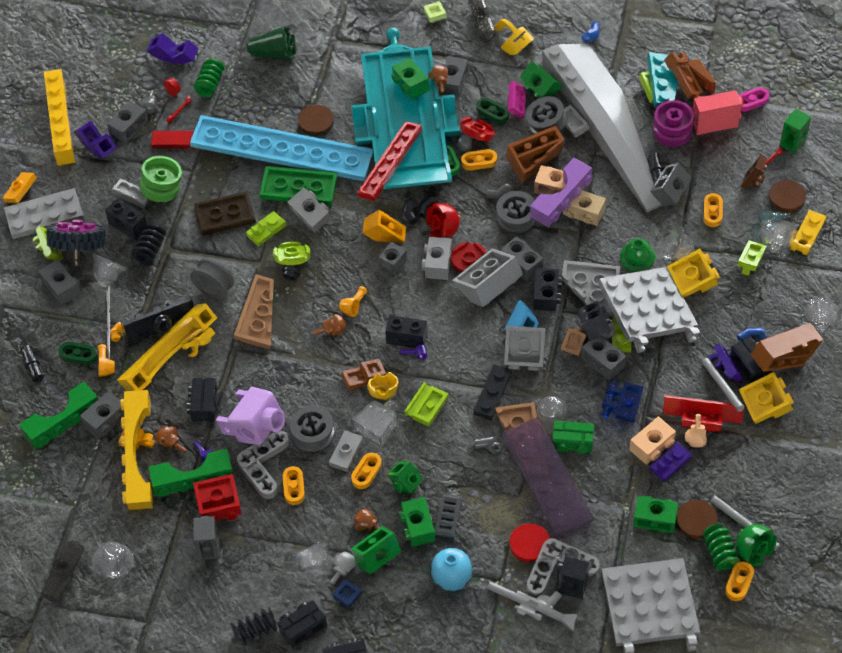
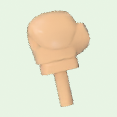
(697, 434)

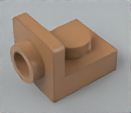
(574, 341)

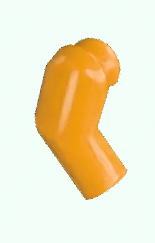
(115, 332)

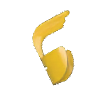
(514, 47)

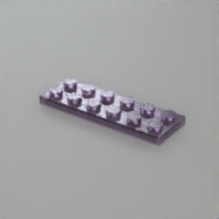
(547, 477)

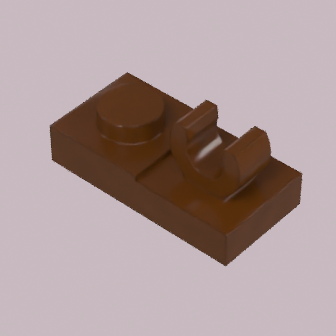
(755, 173)

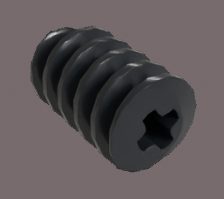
(148, 244)
(254, 626)

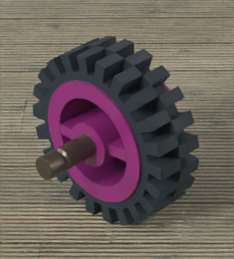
(75, 237)

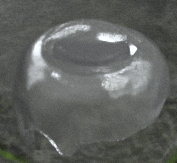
(551, 409)

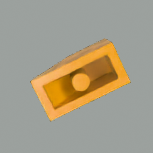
(383, 228)

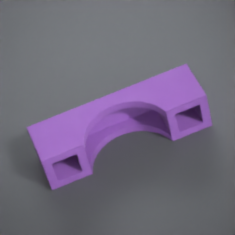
(548, 207)

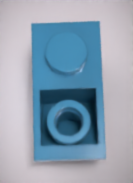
(522, 316)

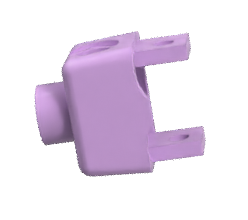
(253, 417)

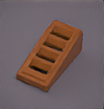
(702, 75)

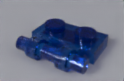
(628, 404)

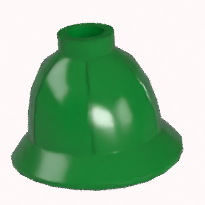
(637, 255)

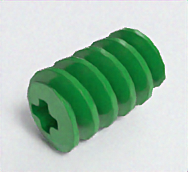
(209, 77)
(720, 547)

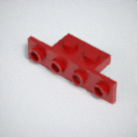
(711, 412)

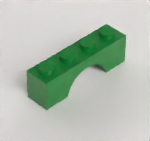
(40, 429)
(169, 480)

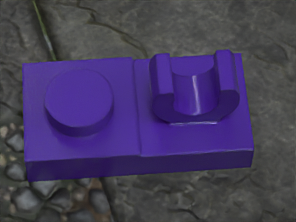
(725, 359)
(670, 461)

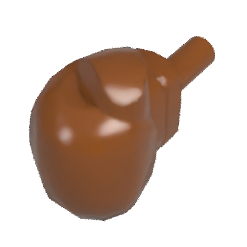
(440, 76)
(332, 326)
(168, 438)
(365, 521)

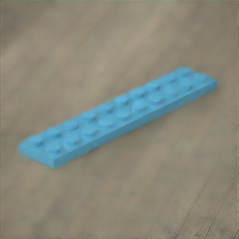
(282, 147)

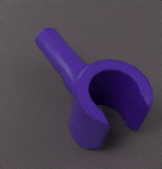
(420, 351)
(201, 450)

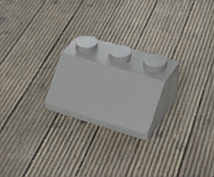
(488, 277)

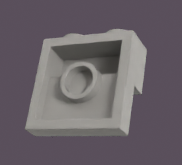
(524, 347)

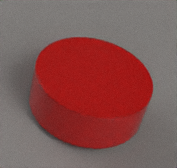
(172, 86)

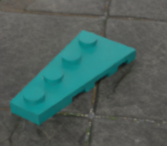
(661, 78)

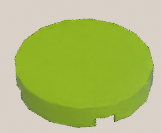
(291, 253)

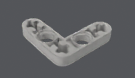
(256, 463)
(551, 559)

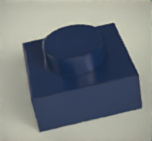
(347, 593)

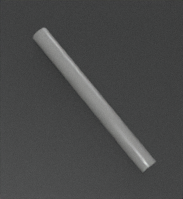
(723, 385)
(734, 514)

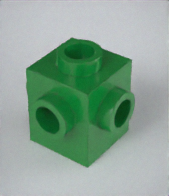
(405, 477)

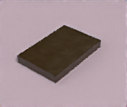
(224, 213)

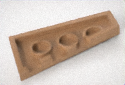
(256, 317)
(515, 414)

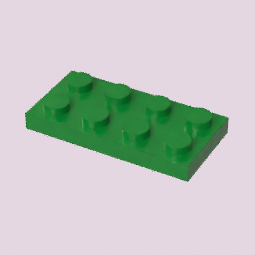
(285, 183)

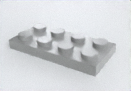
(43, 211)

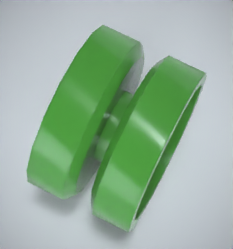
(160, 179)

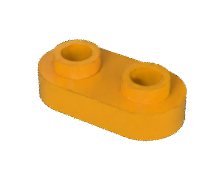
(478, 159)
(713, 211)
(365, 472)
(293, 487)
(739, 582)

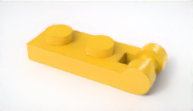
(808, 232)

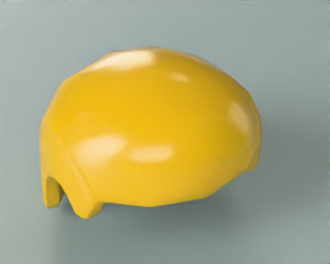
(383, 386)

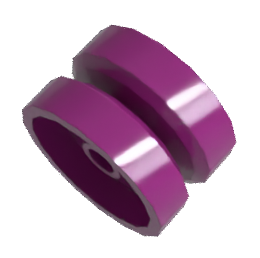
(673, 123)

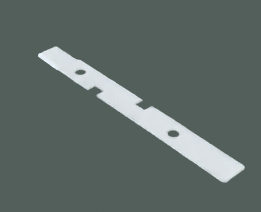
(108, 323)

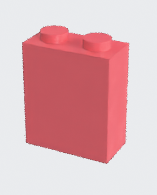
(717, 112)

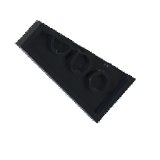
(142, 325)

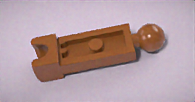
(684, 74)

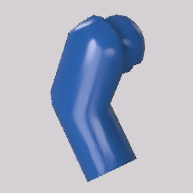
(593, 33)
(752, 332)

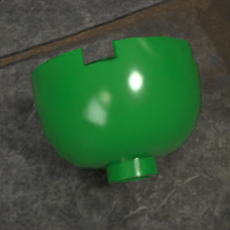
(755, 543)

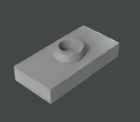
(576, 124)
(129, 193)
(346, 451)

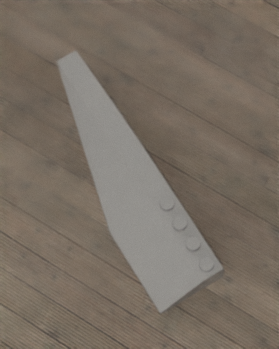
(604, 107)

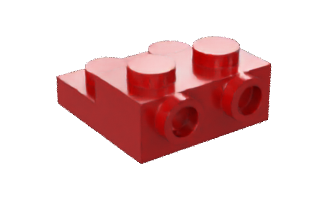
(218, 498)

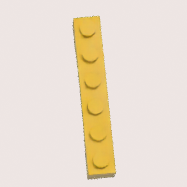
(58, 117)
(144, 369)
(136, 408)

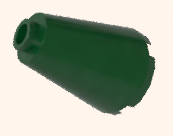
(273, 44)

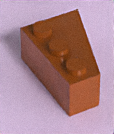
(533, 151)
(787, 349)

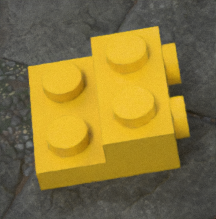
(693, 273)
(766, 398)

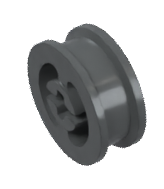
(543, 109)
(508, 216)
(212, 278)
(302, 433)

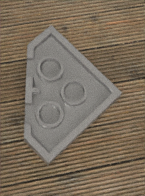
(584, 278)

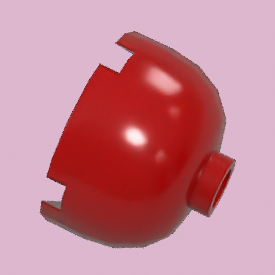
(442, 220)

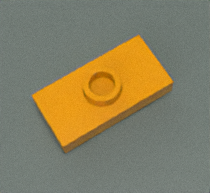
(19, 187)

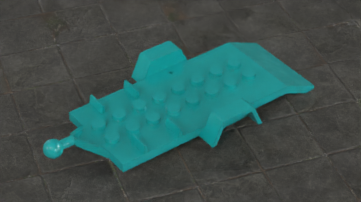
(390, 108)

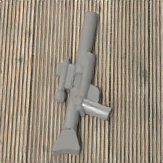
(542, 604)

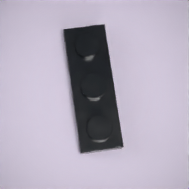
(492, 392)

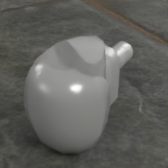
(343, 564)

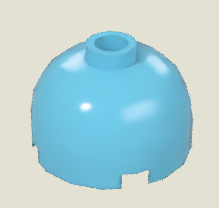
(451, 569)

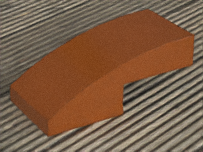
(360, 376)

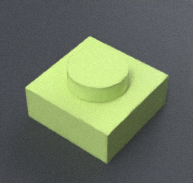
(434, 12)

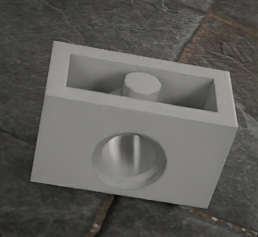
(313, 219)
(437, 258)

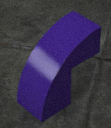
(168, 51)
(96, 143)

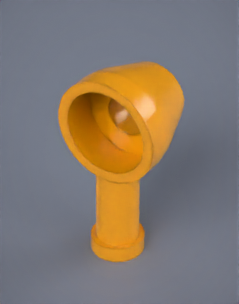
(350, 306)
(105, 366)

